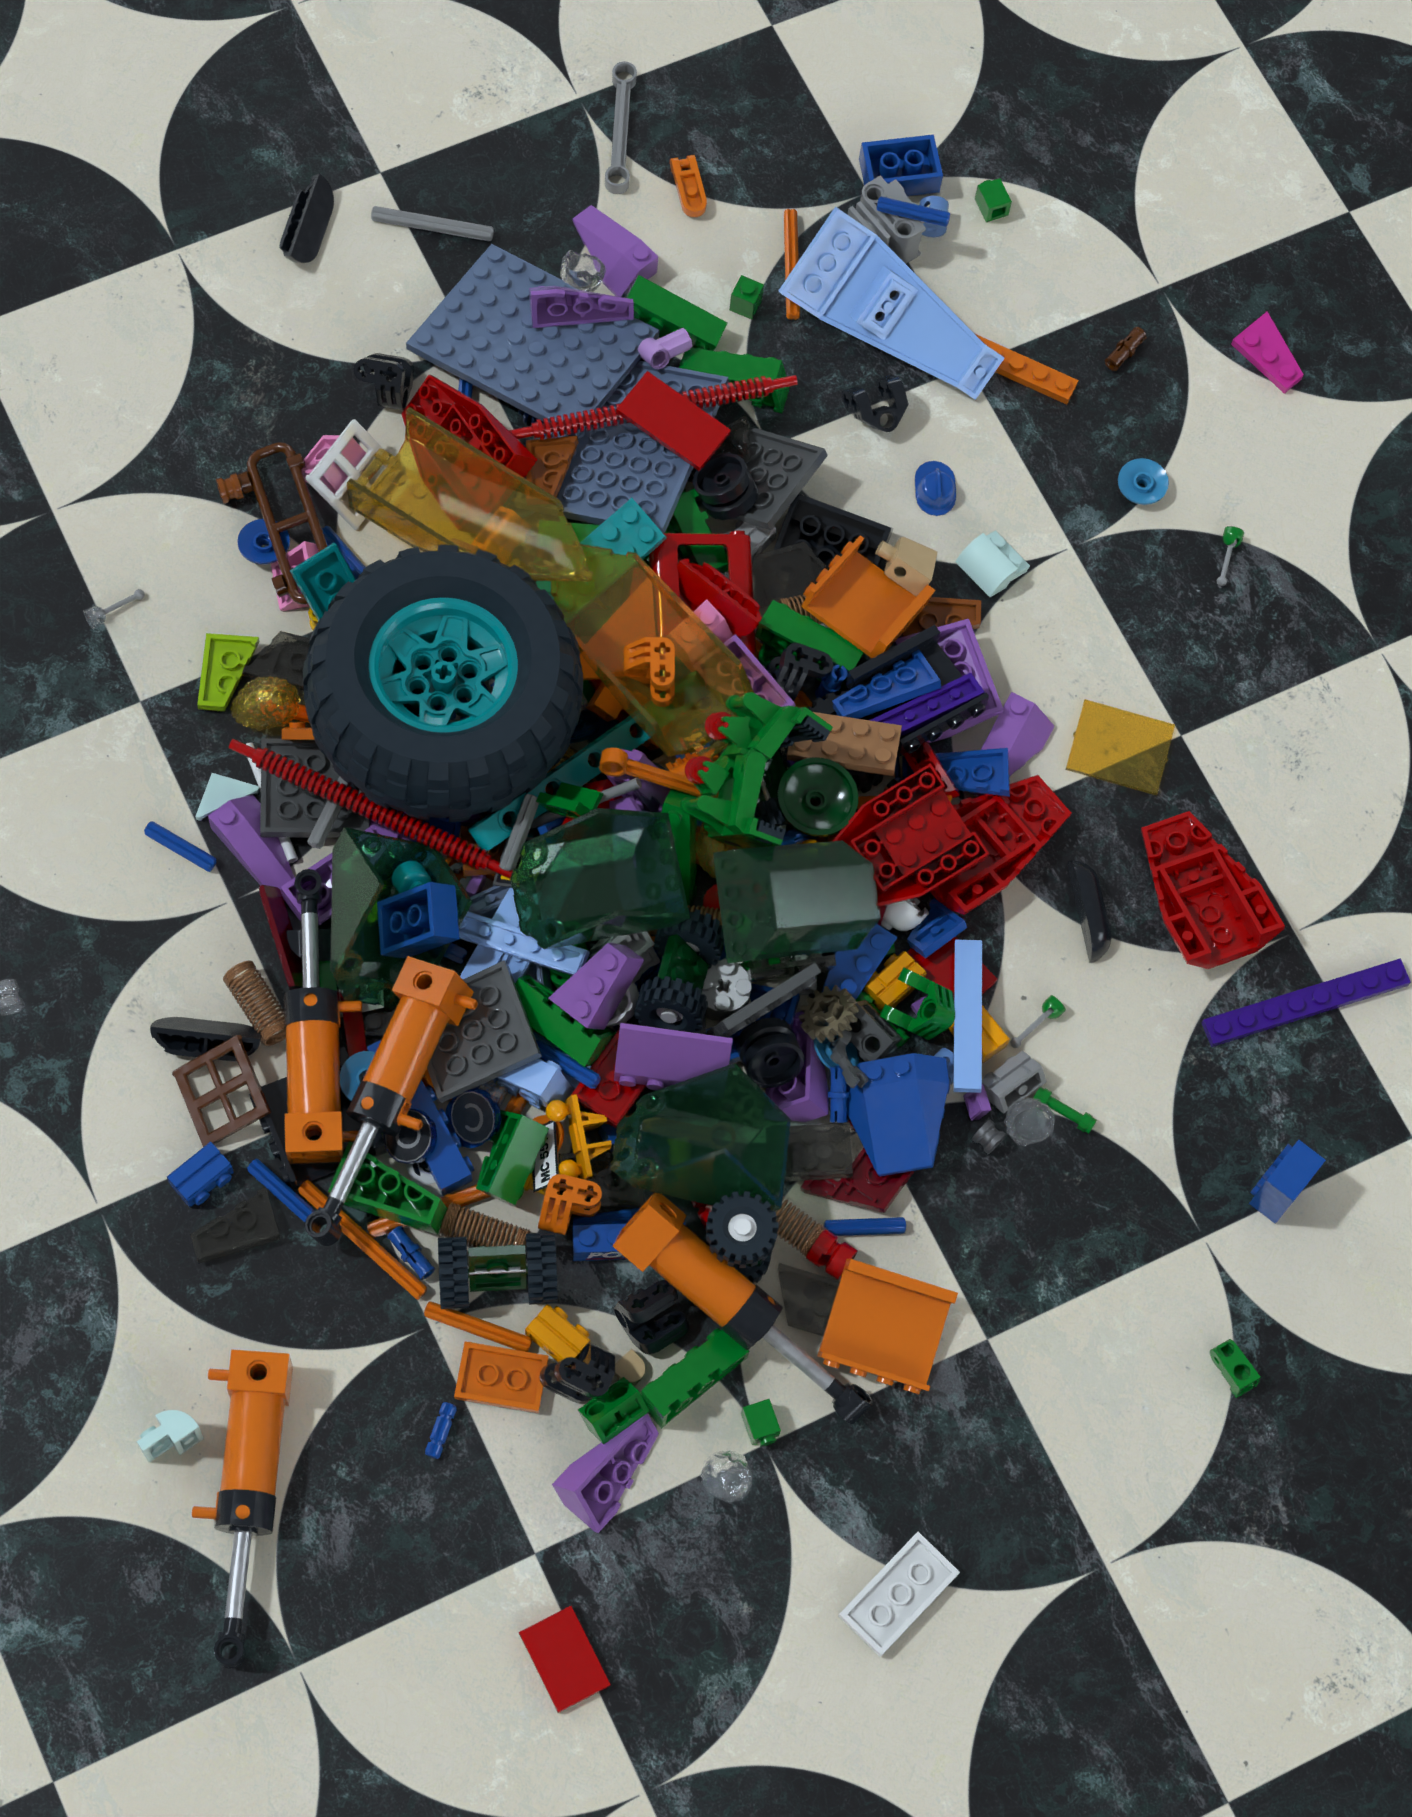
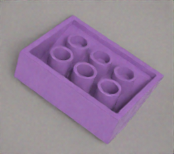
(964, 652)
(666, 1056)

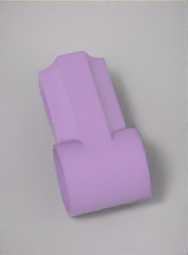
(660, 351)

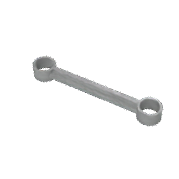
(620, 127)

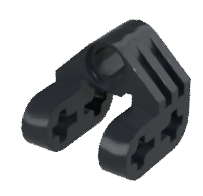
(391, 385)
(890, 390)
(794, 673)
(637, 1312)
(586, 1371)

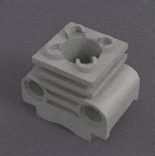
(897, 232)

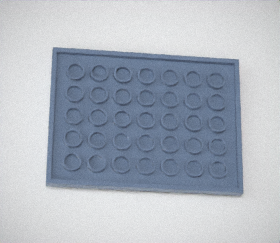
(489, 340)
(628, 463)

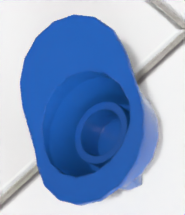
(935, 488)

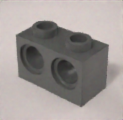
(872, 1027)

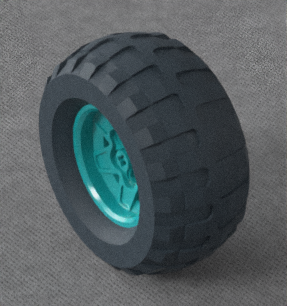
(417, 615)

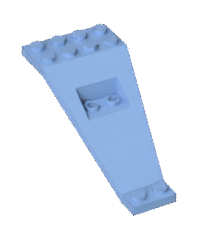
(850, 278)

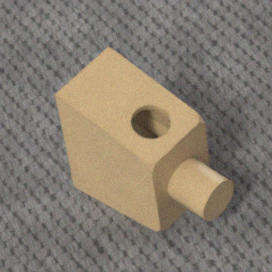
(908, 563)

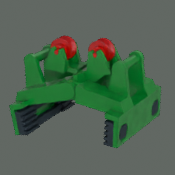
(734, 780)

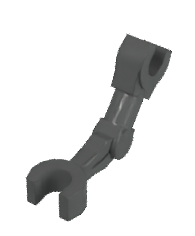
(852, 1074)

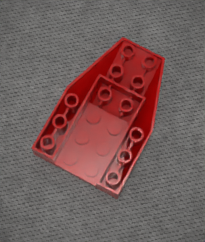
(470, 423)
(912, 838)

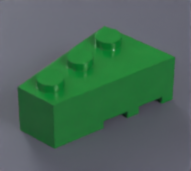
(690, 520)
(511, 1157)

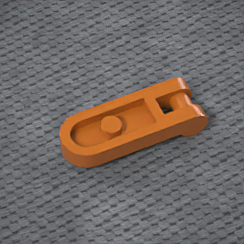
(689, 185)

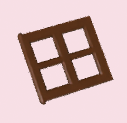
(221, 1091)

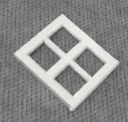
(334, 455)

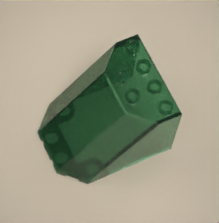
(360, 879)
(599, 879)
(794, 900)
(706, 1140)

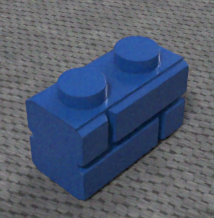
(200, 1175)

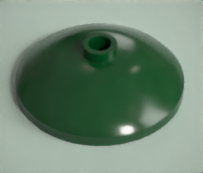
(826, 783)

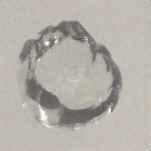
(582, 271)
(1029, 1121)
(727, 1476)

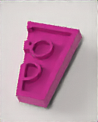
(1268, 352)

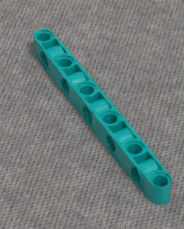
(574, 770)

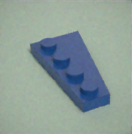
(896, 686)

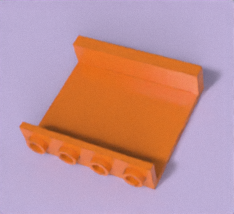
(863, 602)
(885, 1325)

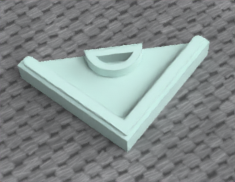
(220, 790)

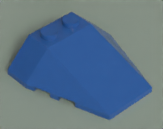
(900, 1111)

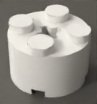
(729, 978)

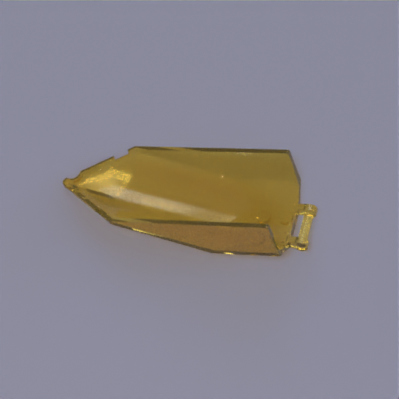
(459, 496)
(633, 603)

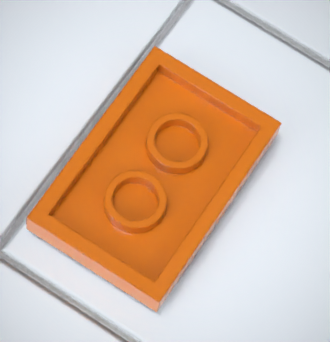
(500, 1377)

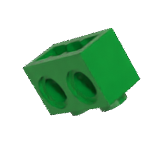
(614, 1410)

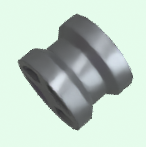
(989, 1136)

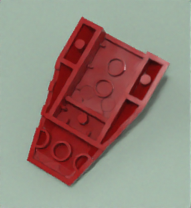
(1012, 833)
(1205, 895)

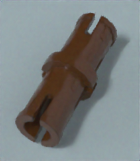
(1125, 348)

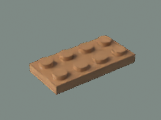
(854, 745)

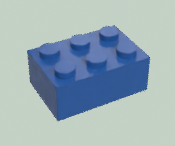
(908, 160)
(418, 920)
(1285, 1180)

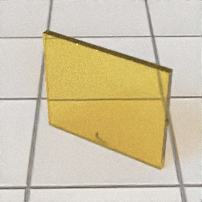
(1120, 747)

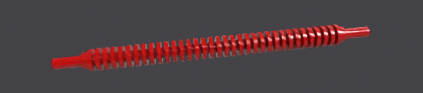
(762, 386)
(294, 772)

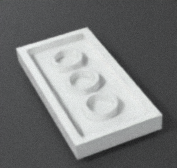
(898, 1594)

